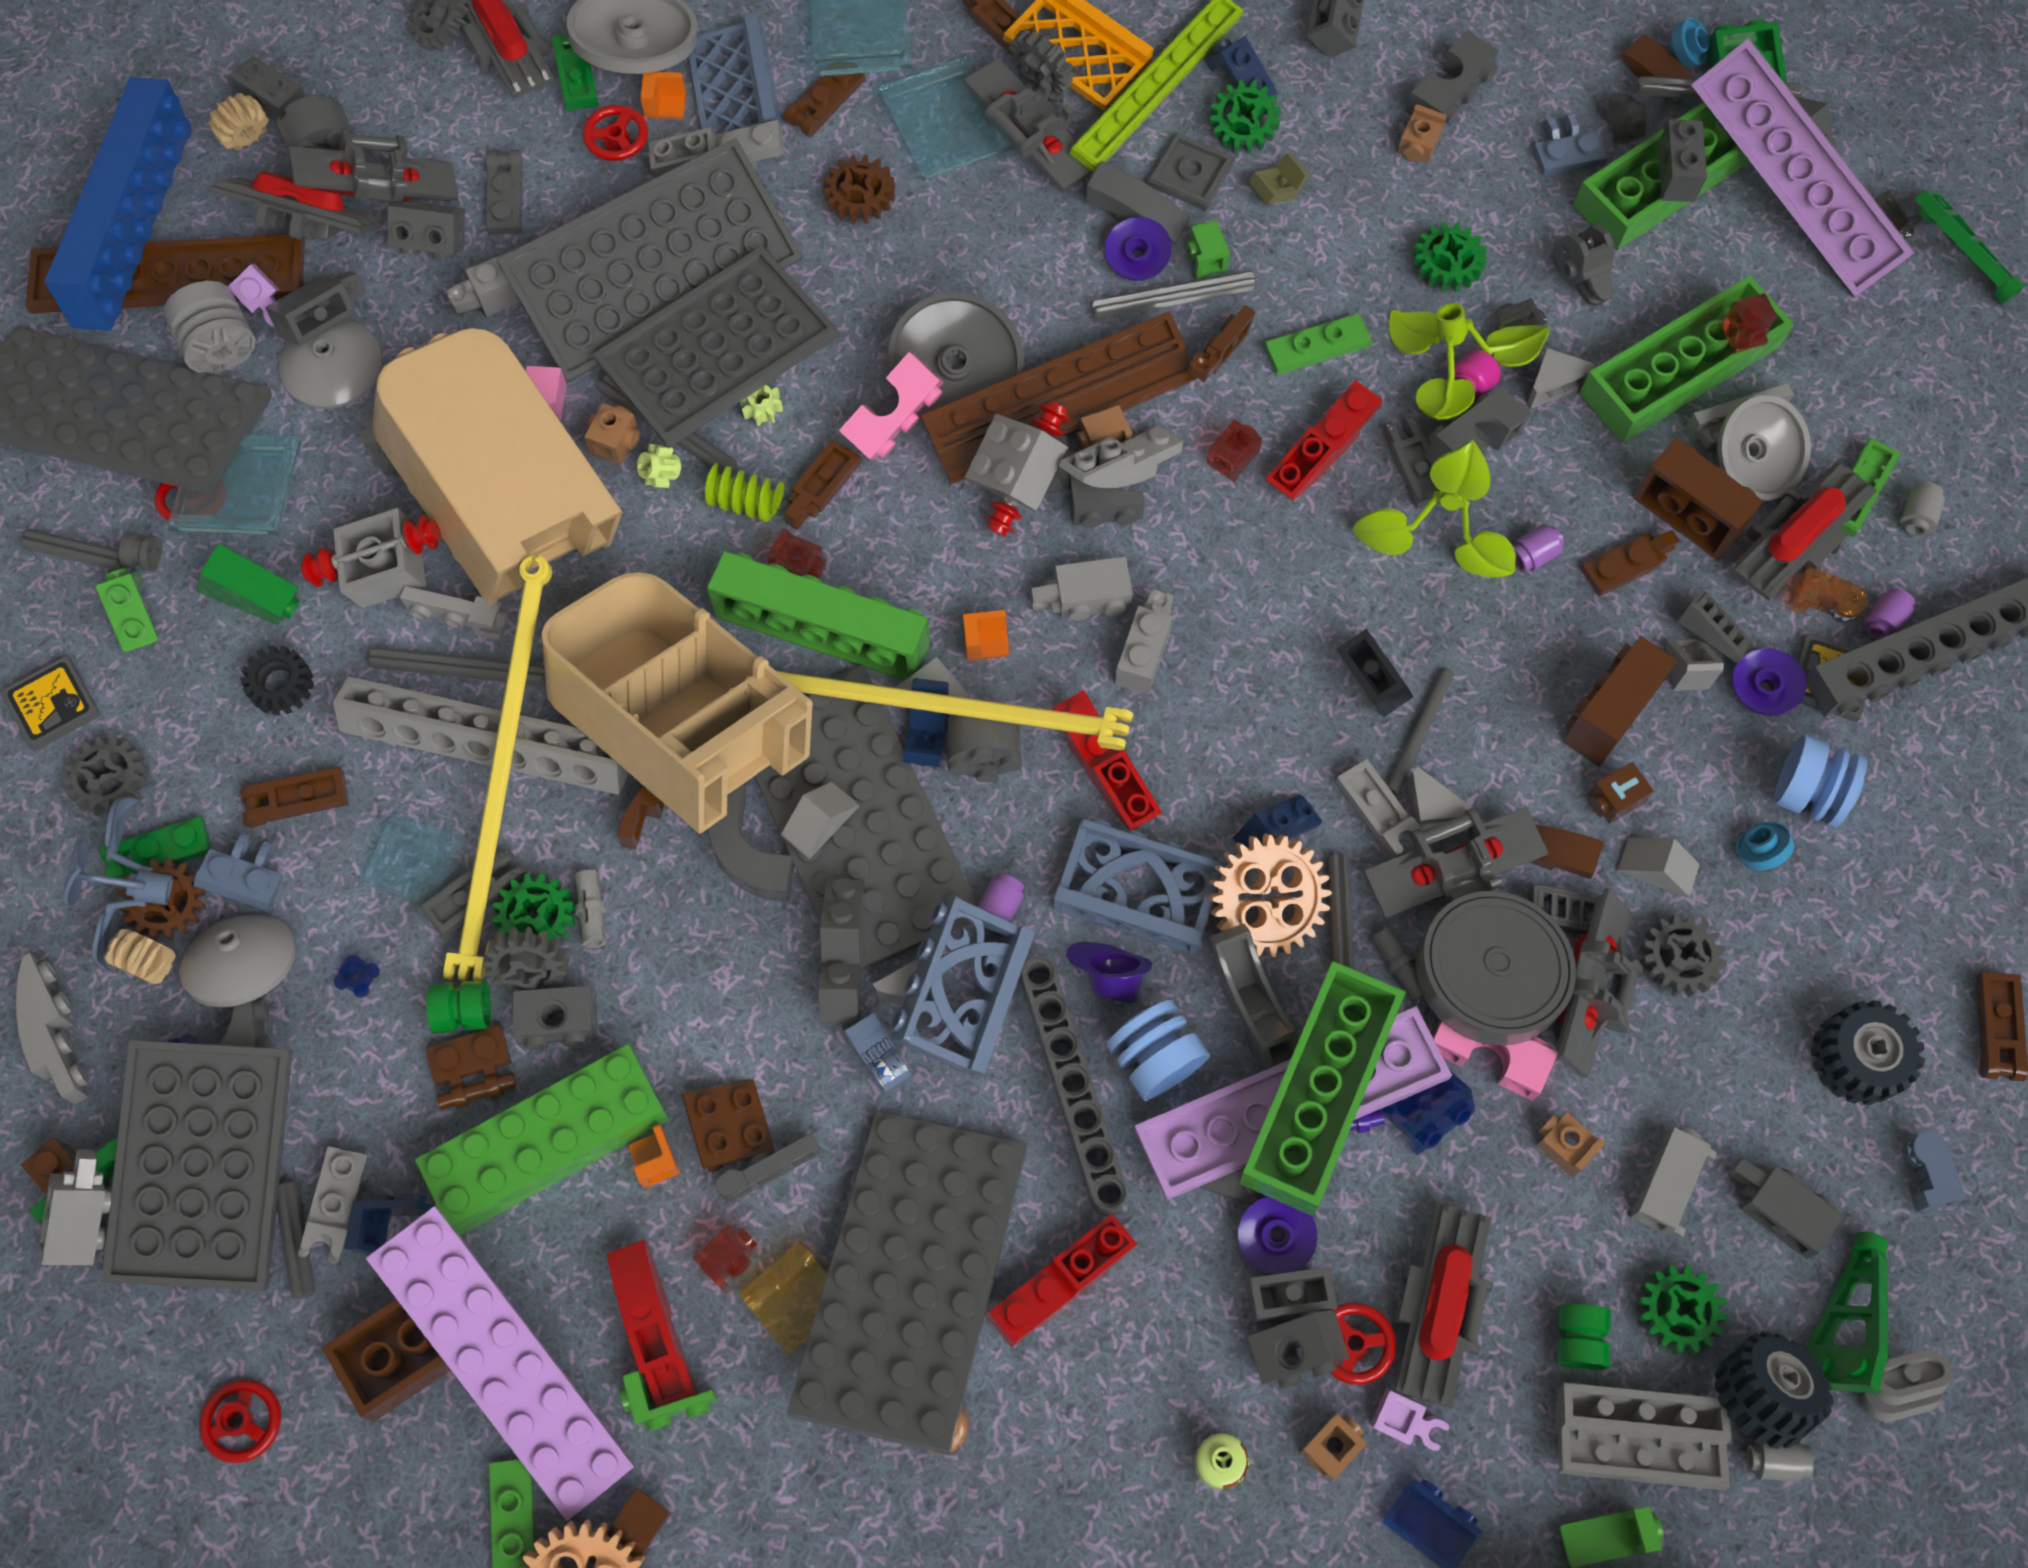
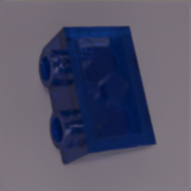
(1432, 1113)
(1432, 1525)

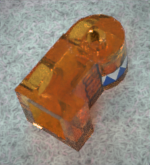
(1830, 595)

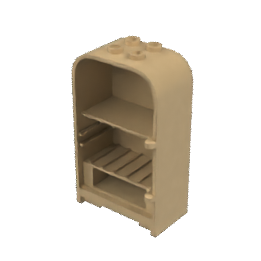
(488, 459)
(672, 695)

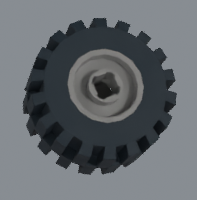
(1868, 1052)
(1773, 1390)

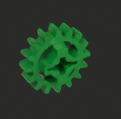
(1249, 103)
(1449, 254)
(551, 902)
(1692, 1321)

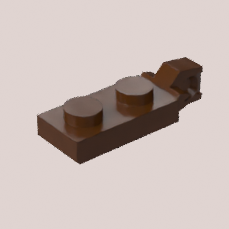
(993, 17)
(1221, 347)
(820, 483)
(1628, 561)

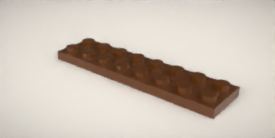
(177, 263)

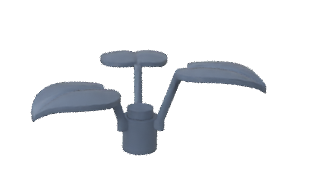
(144, 886)

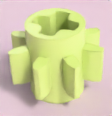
(762, 405)
(658, 466)

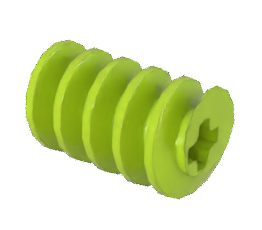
(743, 495)

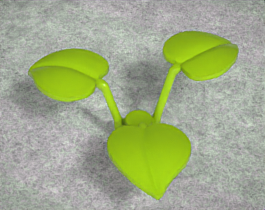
(1418, 330)
(1459, 477)

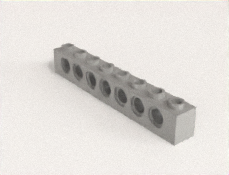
(471, 734)

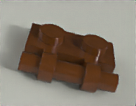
(466, 1057)

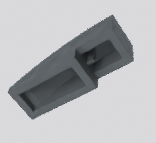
(1130, 198)

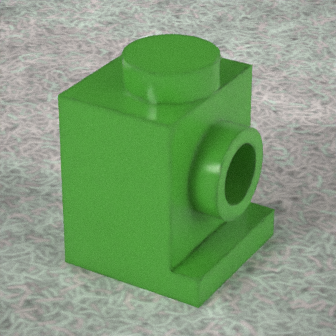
(1207, 249)

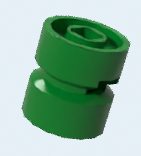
(454, 1006)
(1583, 1339)

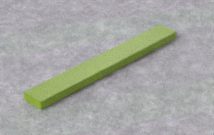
(1155, 83)

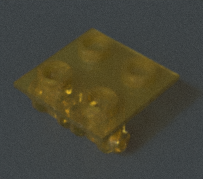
(788, 1297)

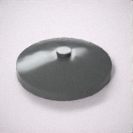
(961, 341)

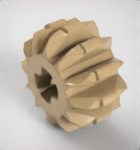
(238, 121)
(139, 956)

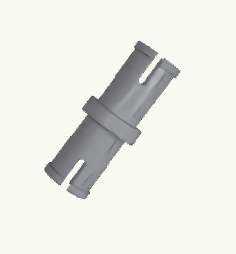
(590, 909)

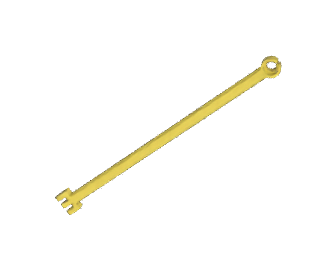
(1102, 727)
(499, 775)

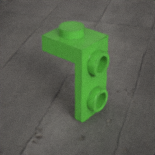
(127, 609)
(637, 1399)
(1611, 1537)

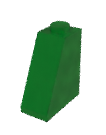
(247, 586)

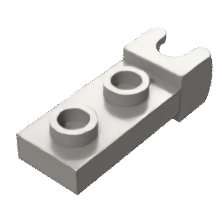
(455, 612)
(1377, 807)
(333, 1201)

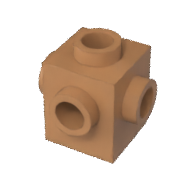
(612, 433)

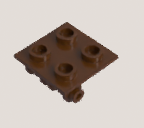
(727, 1124)

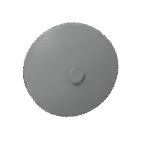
(632, 33)

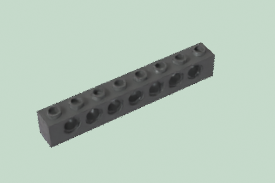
(1954, 628)

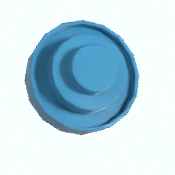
(1689, 43)
(1765, 846)

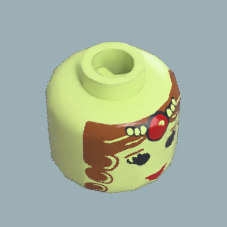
(1221, 1477)

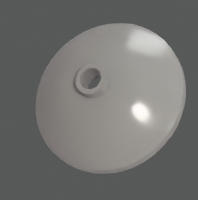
(334, 376)
(1777, 444)
(237, 960)

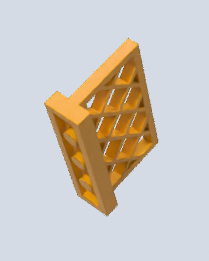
(1094, 29)

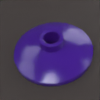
(1138, 235)
(1778, 671)
(1274, 1255)

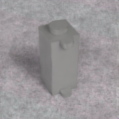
(1672, 1180)

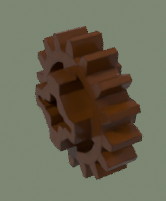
(858, 186)
(177, 920)

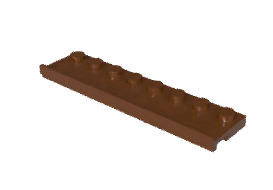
(1102, 375)

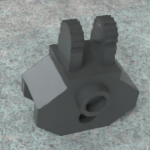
(1587, 262)

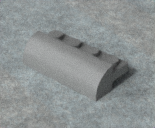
(1642, 1436)

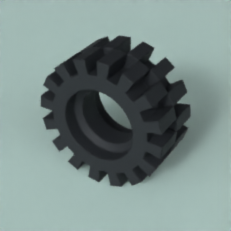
(266, 664)

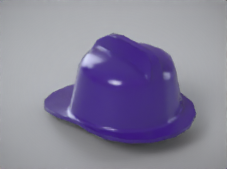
(1110, 969)

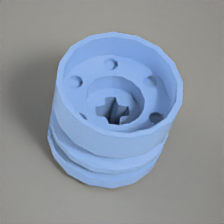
(1811, 777)
(1153, 1043)

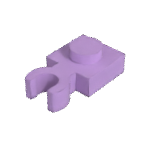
(255, 290)
(1404, 1419)

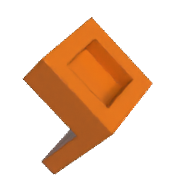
(663, 95)
(985, 635)
(653, 1158)

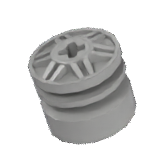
(208, 327)

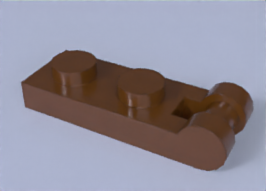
(822, 101)
(294, 796)
(2002, 1025)

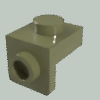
(1281, 182)

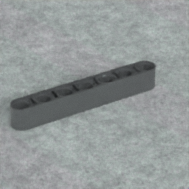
(1078, 1102)

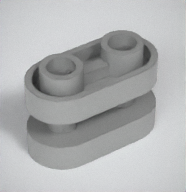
(1909, 1386)

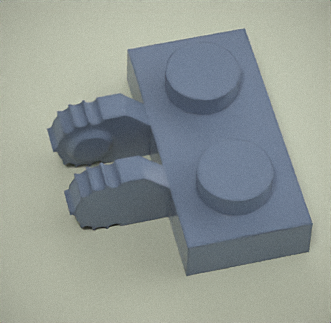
(1570, 152)
(240, 879)

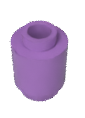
(1538, 547)
(1889, 613)
(1002, 897)

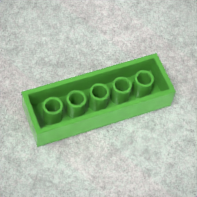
(1628, 190)
(1675, 364)
(819, 616)
(1322, 1088)
(541, 1140)

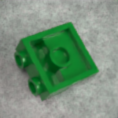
(1762, 34)

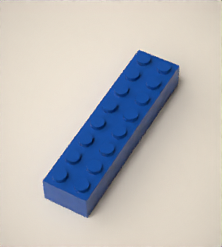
(119, 205)

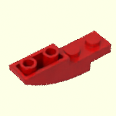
(1325, 442)
(1110, 770)
(1061, 1280)
(649, 1324)

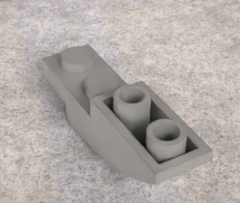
(757, 141)
(1125, 463)
(41, 1022)

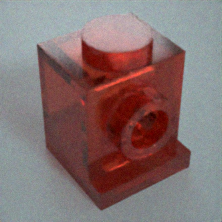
(1748, 323)
(1224, 454)
(787, 546)
(726, 1255)

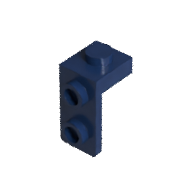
(1241, 63)
(926, 728)
(1285, 818)
(371, 1218)

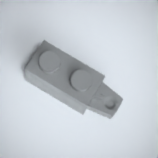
(483, 288)
(1086, 589)
(1145, 644)
(74, 1214)

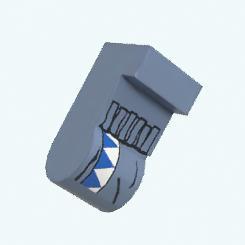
(877, 1053)
(1934, 1172)

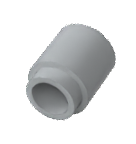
(1923, 509)
(1781, 1463)

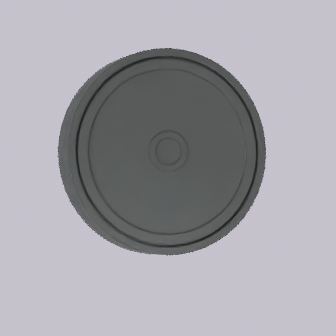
(1495, 968)

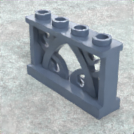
(1090, 906)
(1008, 962)

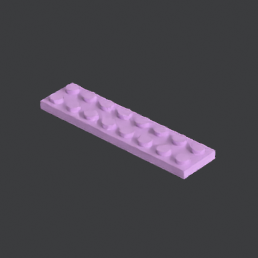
(1802, 167)
(1221, 1128)
(500, 1362)

